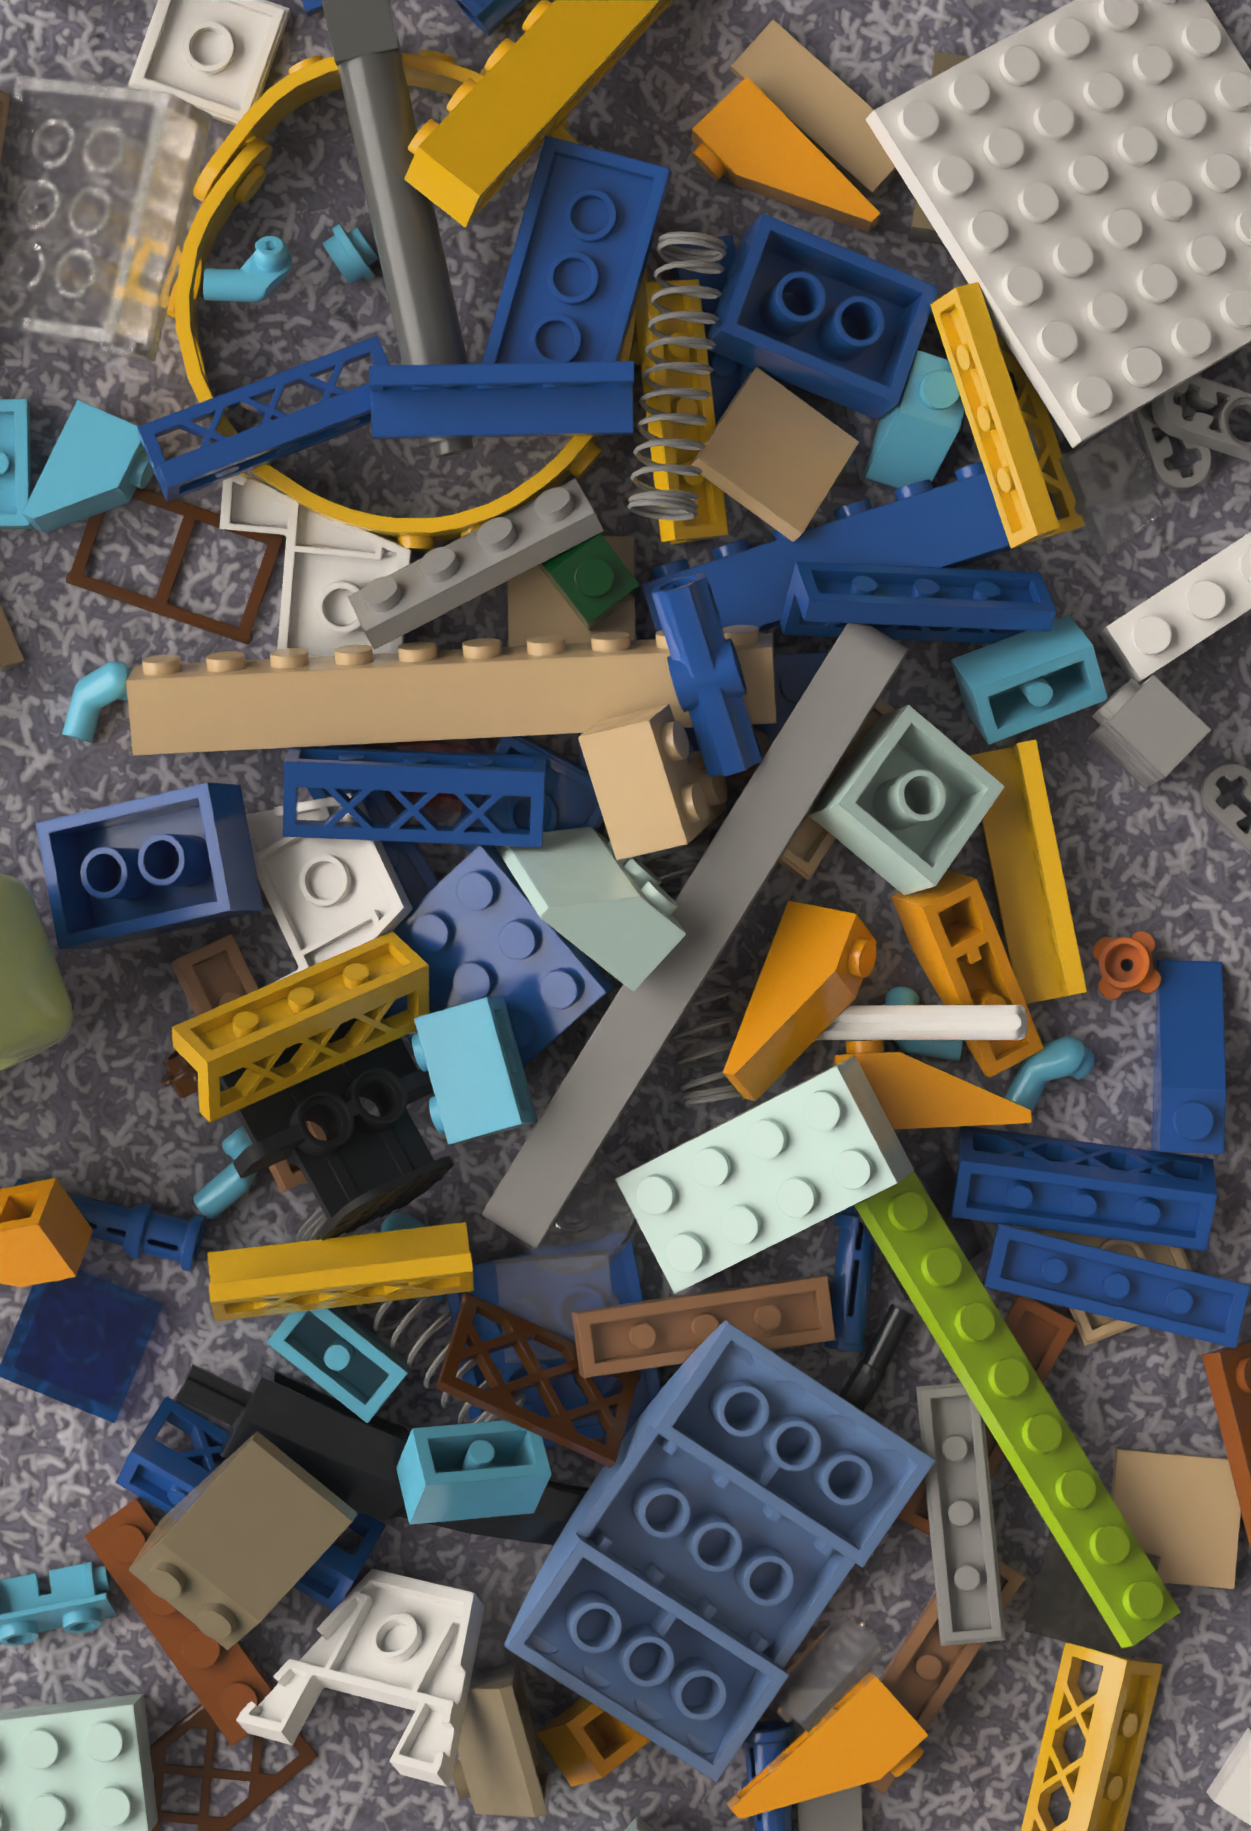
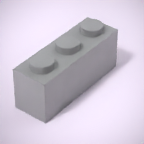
(1147, 730)

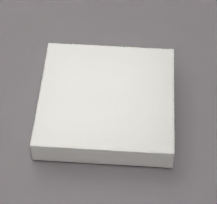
(211, 53)

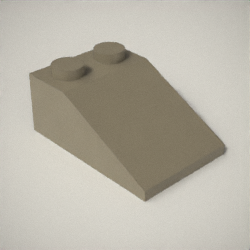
(241, 1540)
(499, 1748)

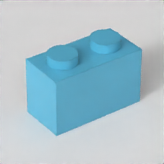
(1029, 680)
(473, 1070)
(341, 1357)
(472, 1471)

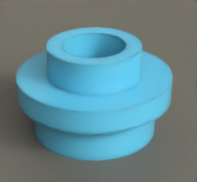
(351, 254)

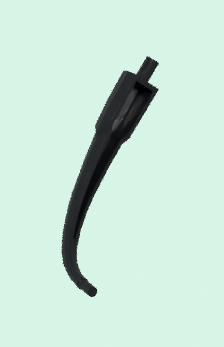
(361, 1457)

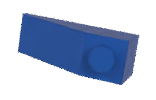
(1189, 1059)

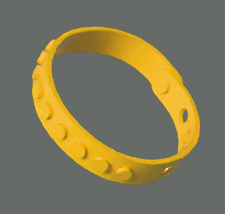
(234, 177)

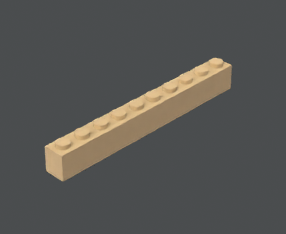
(417, 692)

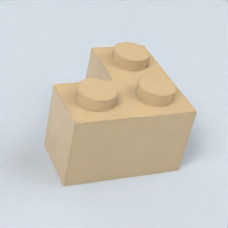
(649, 782)

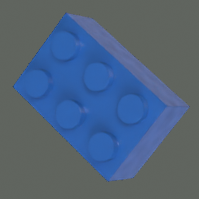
(821, 317)
(149, 866)

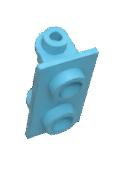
(73, 1603)

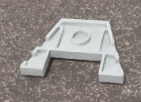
(321, 565)
(324, 889)
(393, 1645)

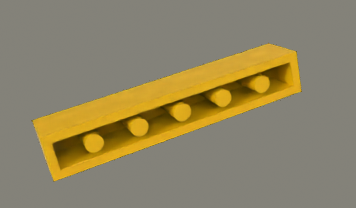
(522, 99)

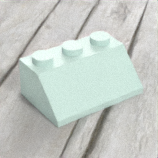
(598, 903)

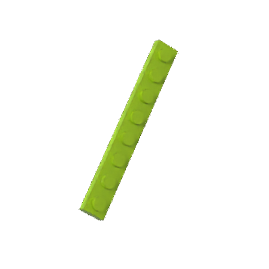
(1018, 1410)

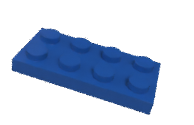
(577, 257)

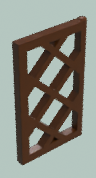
(499, 1398)
(260, 1786)

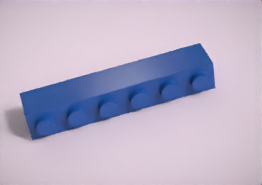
(920, 529)

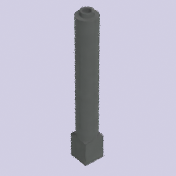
(401, 216)

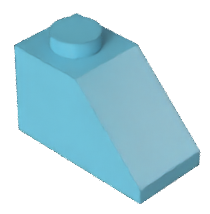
(920, 429)
(89, 470)

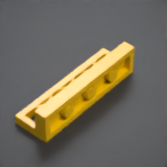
(1000, 423)
(711, 516)
(1030, 877)
(306, 1011)
(340, 1271)
(1112, 1747)

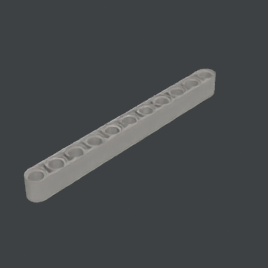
(709, 913)

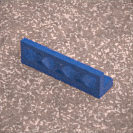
(501, 400)
(276, 435)
(916, 602)
(414, 772)
(1084, 1188)
(168, 1476)

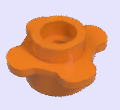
(1111, 955)

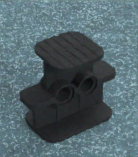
(367, 1159)

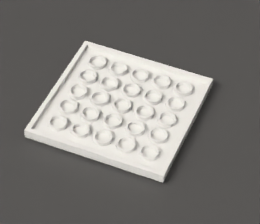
(1094, 196)

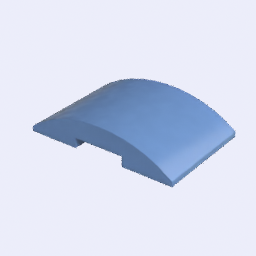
(713, 1547)

